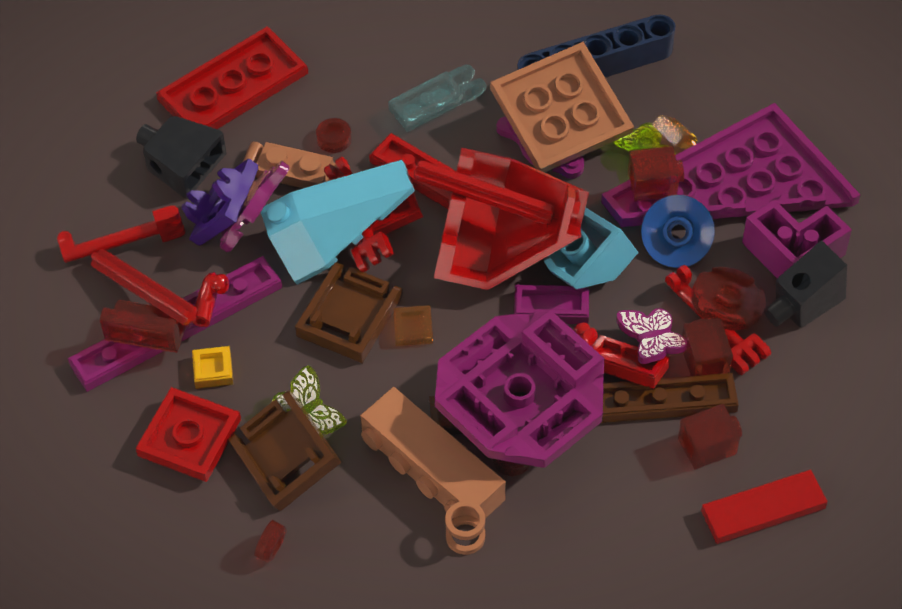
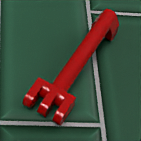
(166, 223)
(369, 243)
(744, 351)

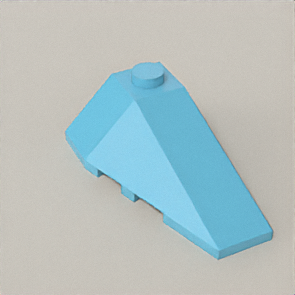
(323, 219)
(595, 256)

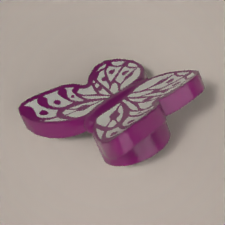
(652, 333)

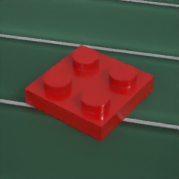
(188, 434)

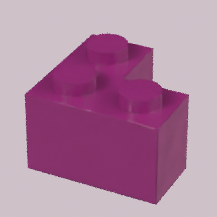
(781, 241)

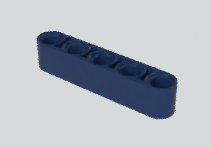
(621, 46)

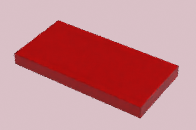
(234, 81)

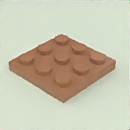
(561, 107)

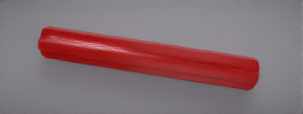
(484, 192)
(144, 287)

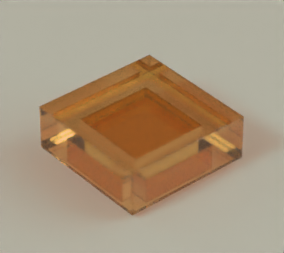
(675, 132)
(413, 325)

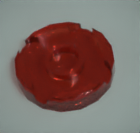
(728, 296)

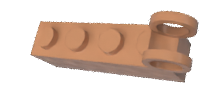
(437, 465)

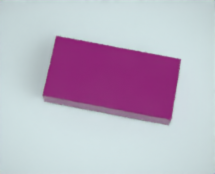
(565, 301)

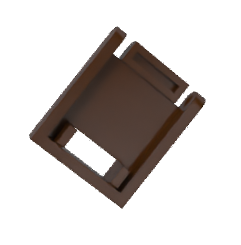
(350, 308)
(280, 447)

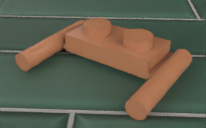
(305, 166)

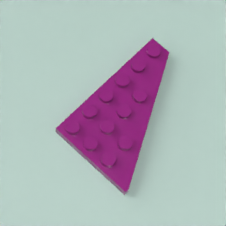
(745, 170)

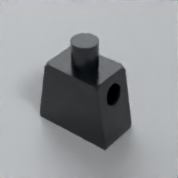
(181, 152)
(809, 287)

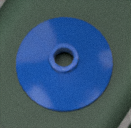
(661, 220)

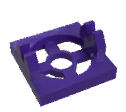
(222, 204)

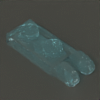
(436, 97)

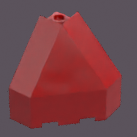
(490, 244)

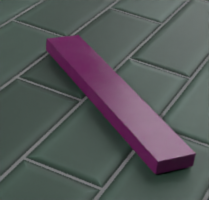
(109, 359)

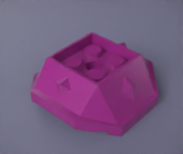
(526, 356)

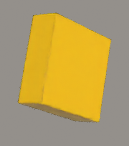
(212, 367)

